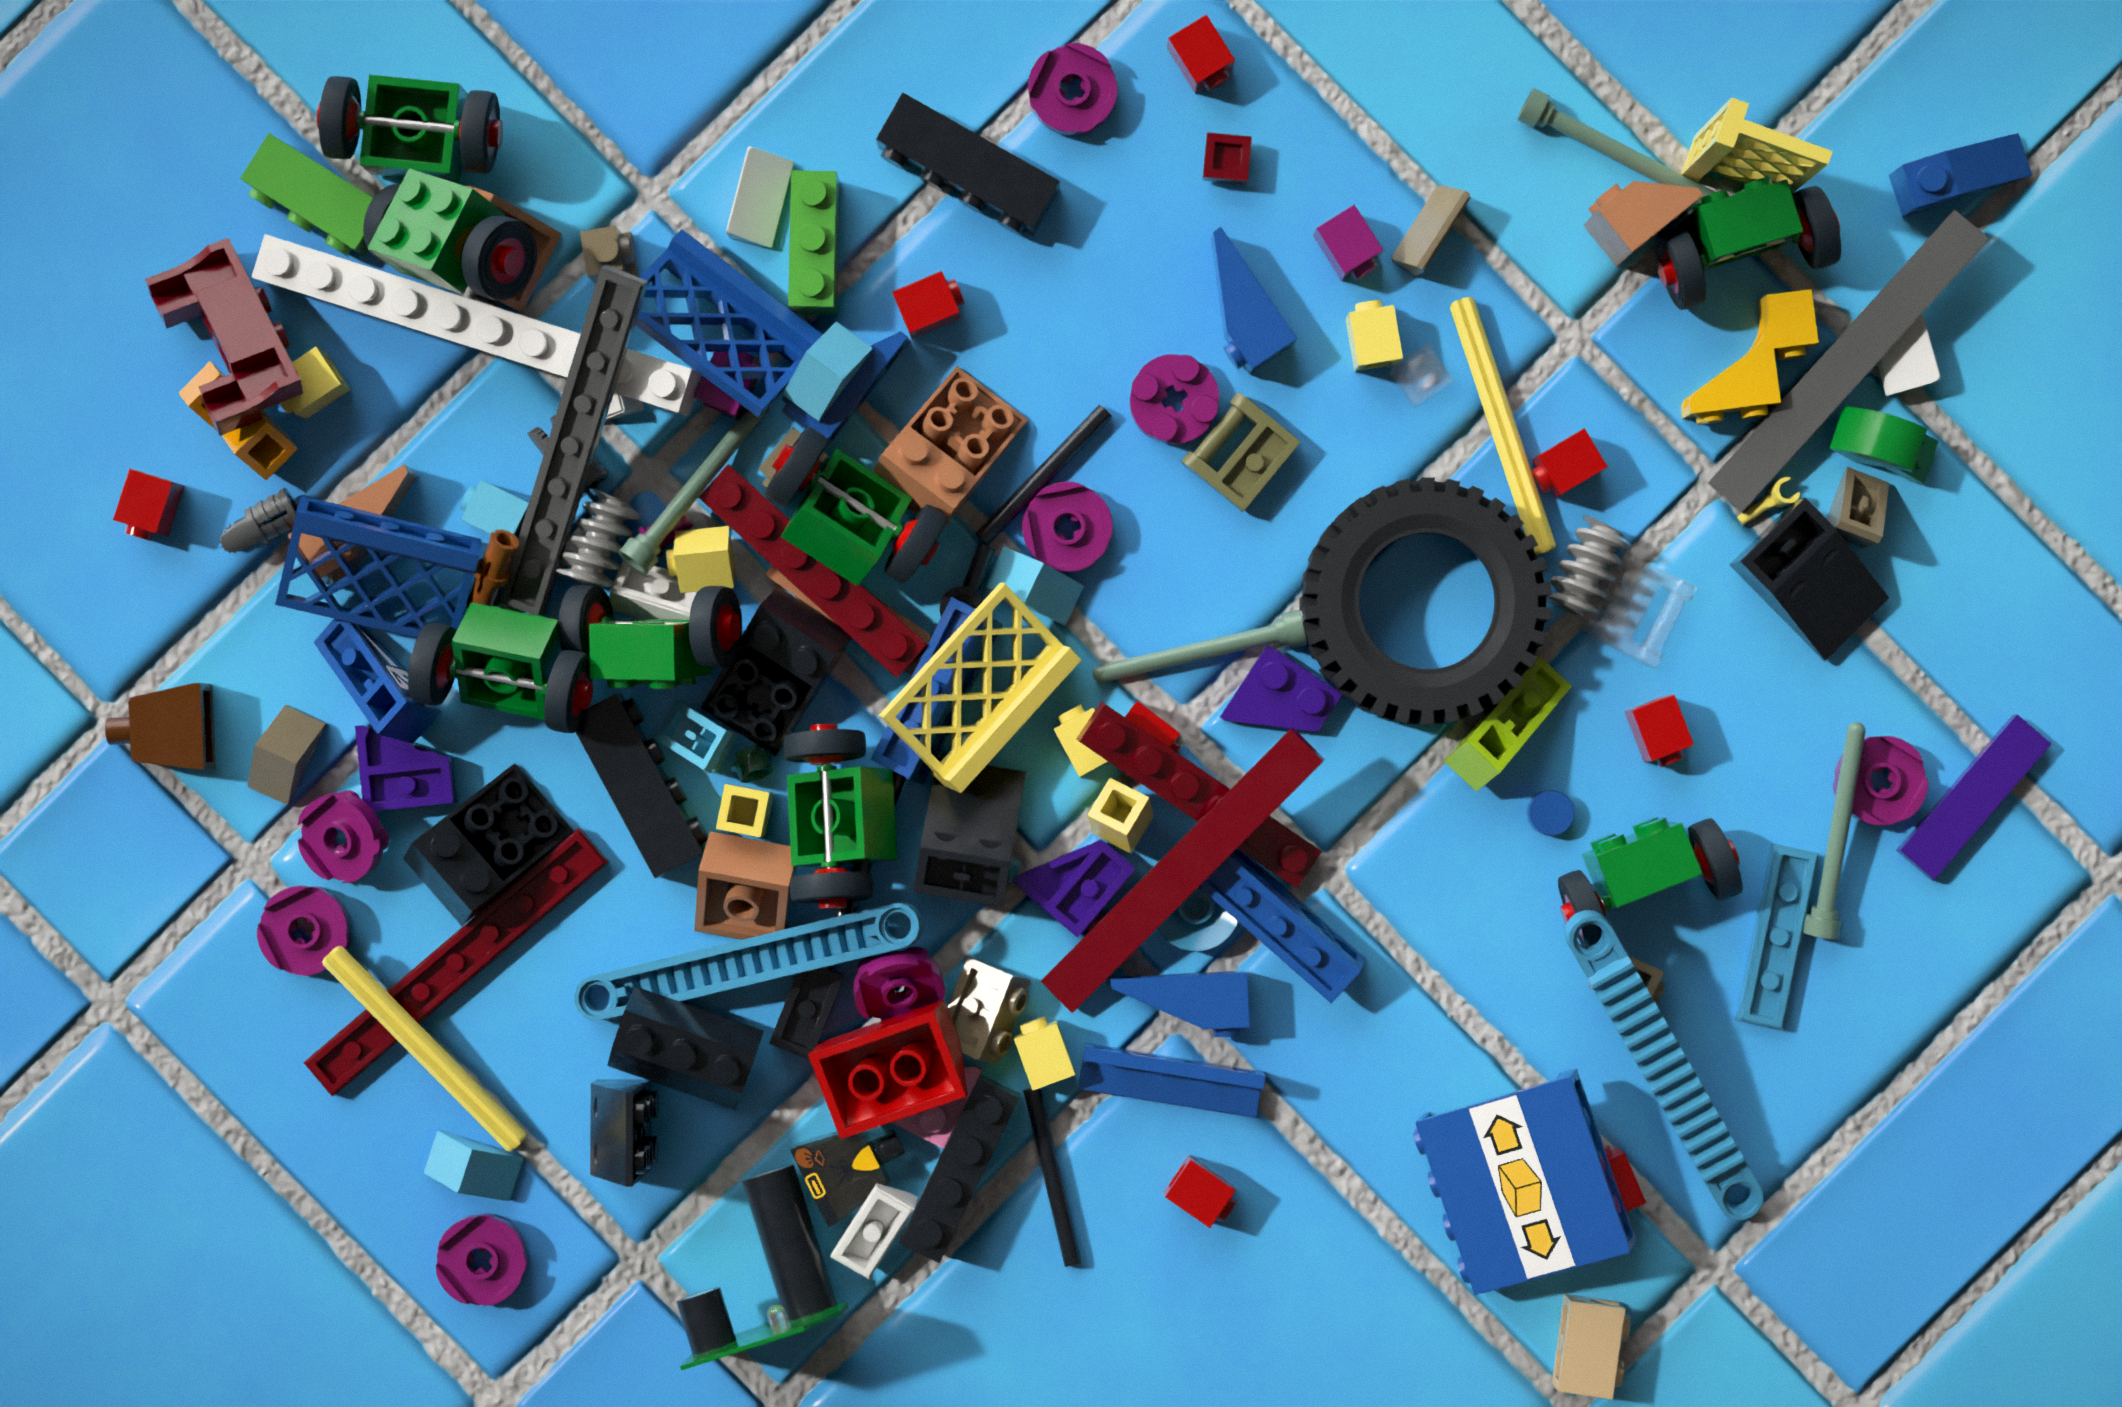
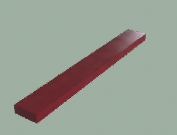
(1183, 869)
(461, 958)

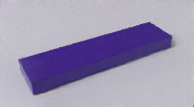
(1973, 797)

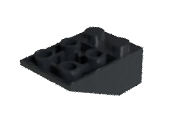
(1811, 578)
(777, 671)
(971, 837)
(487, 844)
(621, 1130)

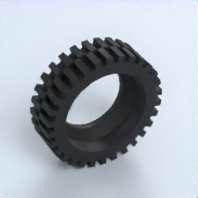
(1359, 666)

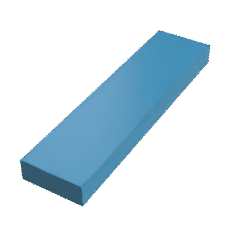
(1777, 936)

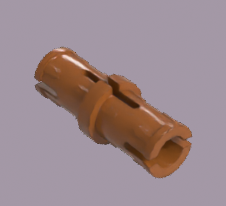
(493, 569)

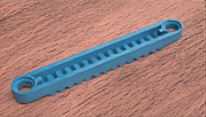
(754, 959)
(1664, 1065)

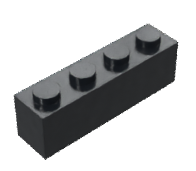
(967, 164)
(639, 785)
(959, 1168)

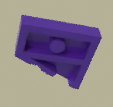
(1281, 695)
(402, 773)
(1076, 884)

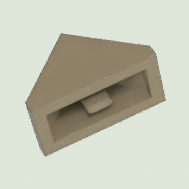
(1859, 508)
(284, 754)

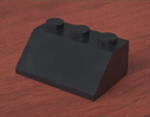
(684, 1048)

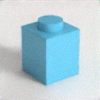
(493, 509)

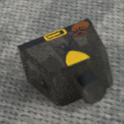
(845, 1169)

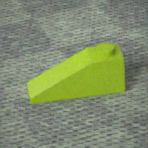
(1507, 725)

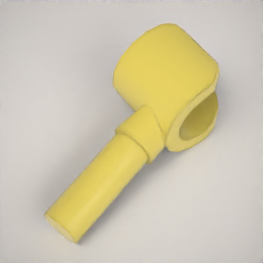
(1772, 499)

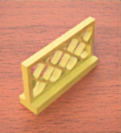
(1751, 151)
(998, 720)

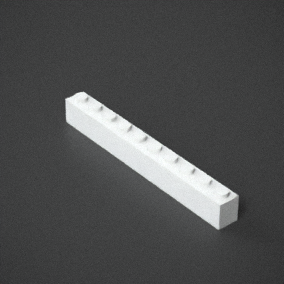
(462, 320)

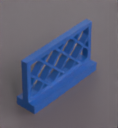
(738, 304)
(376, 534)

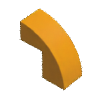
(259, 444)

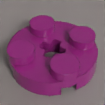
(1064, 65)
(1184, 375)
(1082, 506)
(1905, 773)
(361, 827)
(280, 920)
(881, 974)
(479, 1285)

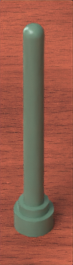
(1541, 111)
(643, 550)
(1286, 631)
(1824, 919)

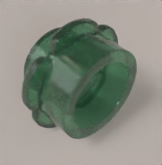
(752, 764)

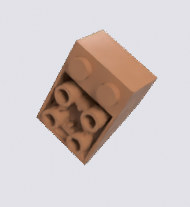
(950, 445)

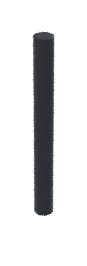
(1043, 474)
(1052, 1177)

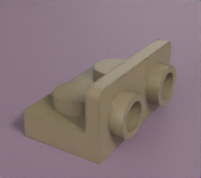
(986, 1009)

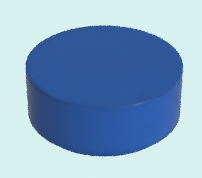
(1550, 812)

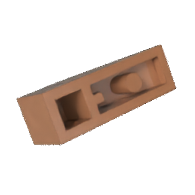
(379, 498)

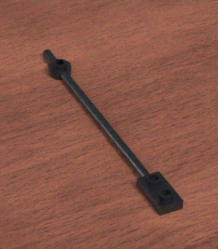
(816, 990)

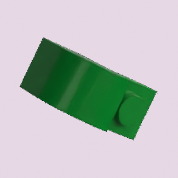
(1884, 442)

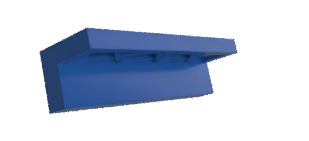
(891, 749)
(1284, 924)
(1171, 1080)

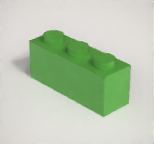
(309, 193)
(814, 242)

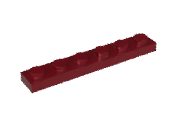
(845, 603)
(1191, 789)

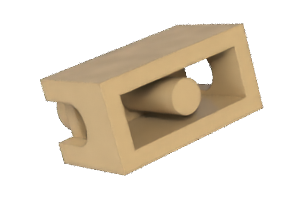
(1590, 1346)

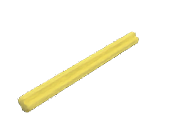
(1502, 423)
(424, 1048)

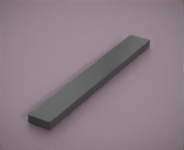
(1848, 360)
(573, 439)

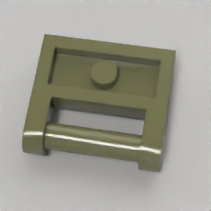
(1252, 461)

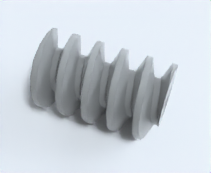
(599, 539)
(1588, 568)

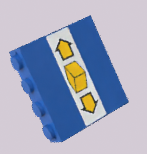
(1525, 1184)

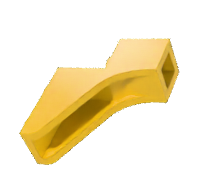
(1751, 383)

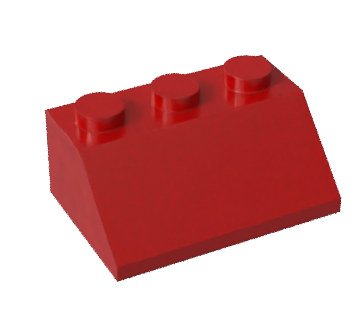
(891, 1069)

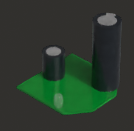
(795, 1268)

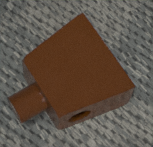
(169, 727)

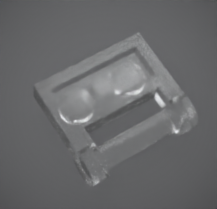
(1627, 604)

